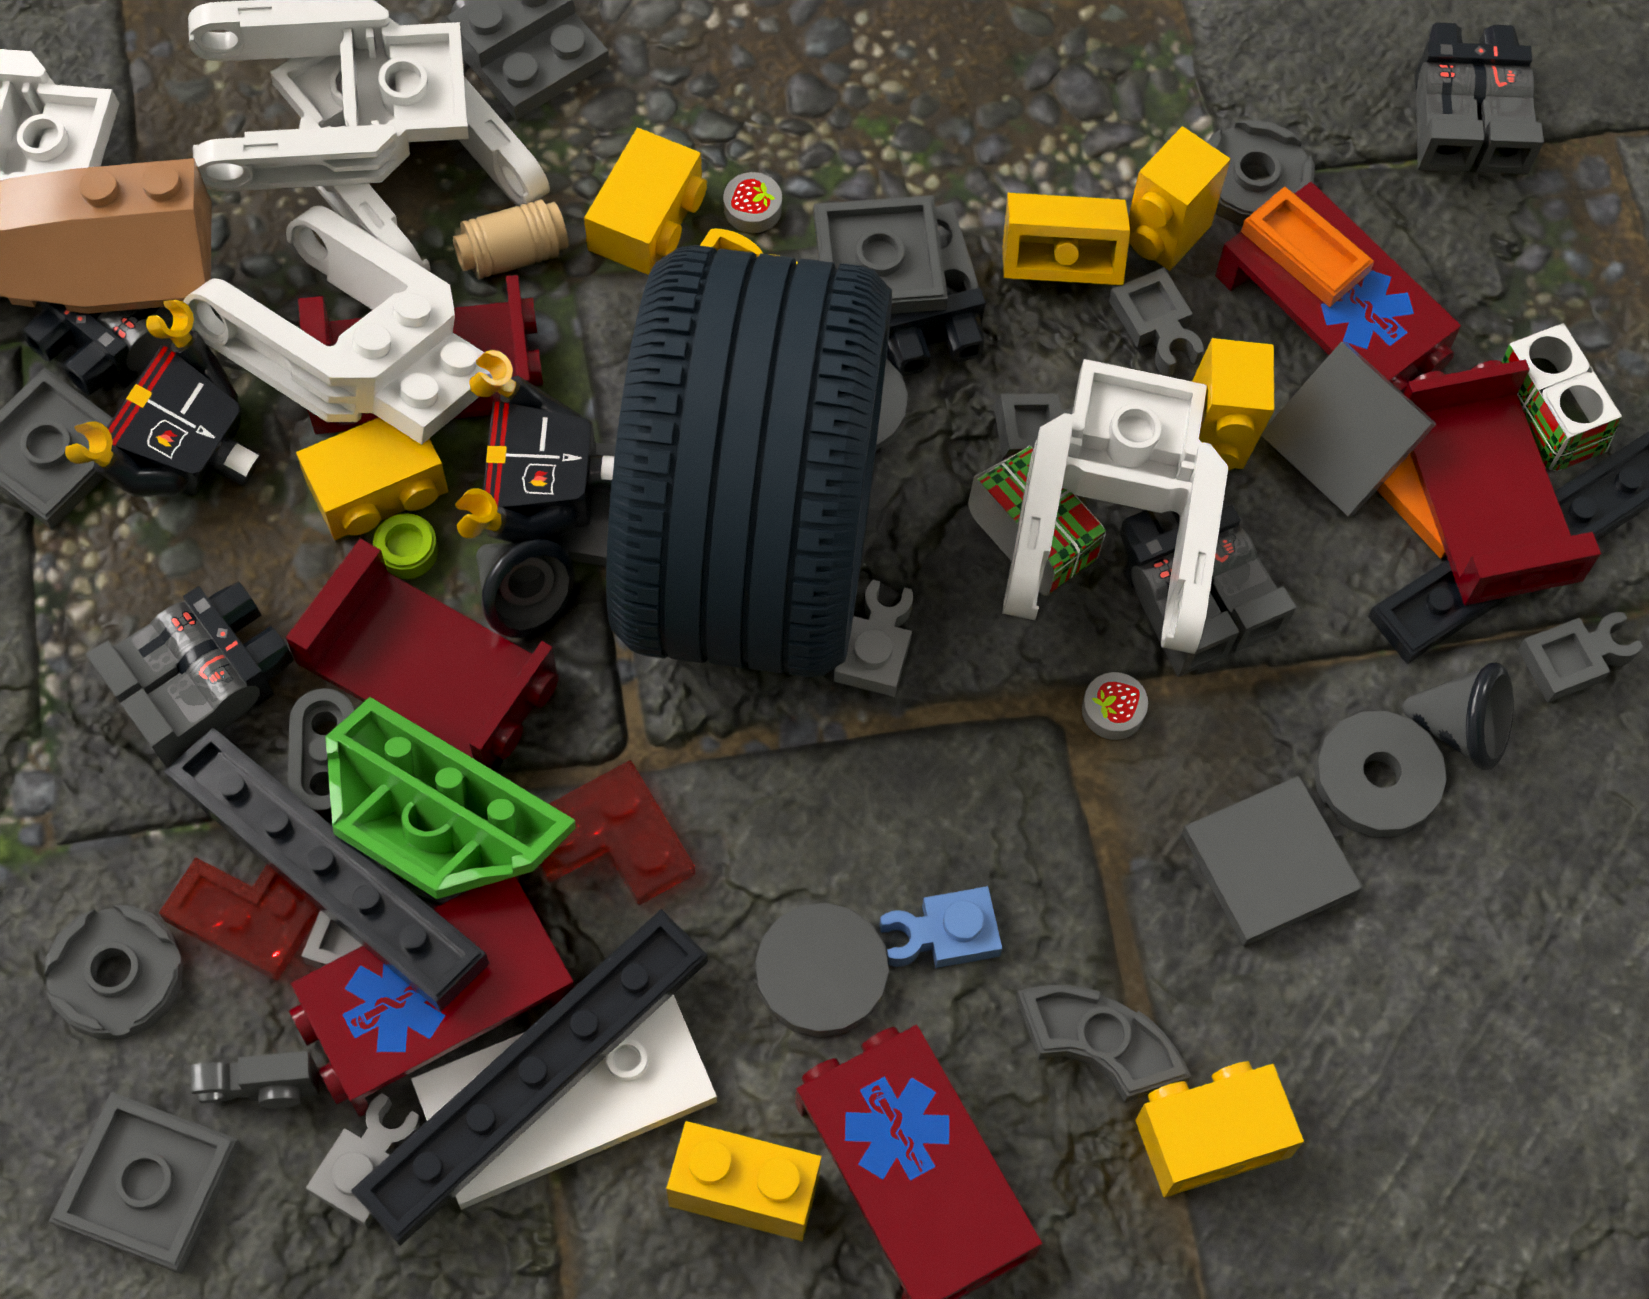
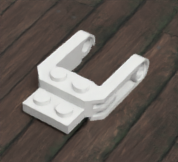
(395, 85)
(316, 95)
(47, 123)
(389, 363)
(1134, 447)

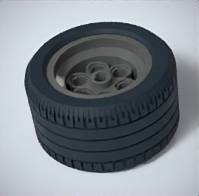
(746, 459)

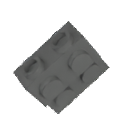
(527, 48)

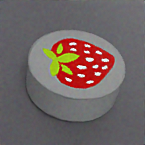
(752, 202)
(1114, 705)

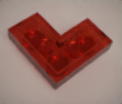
(625, 821)
(249, 923)

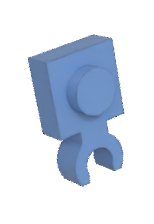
(954, 926)

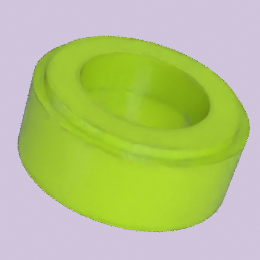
(407, 545)

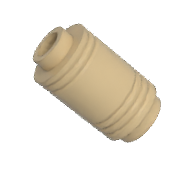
(510, 238)

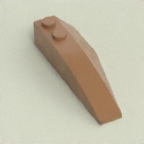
(105, 236)

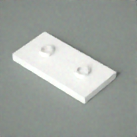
(632, 1090)

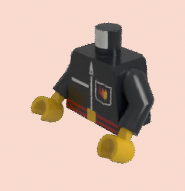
(173, 422)
(536, 462)

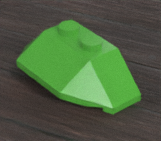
(432, 807)

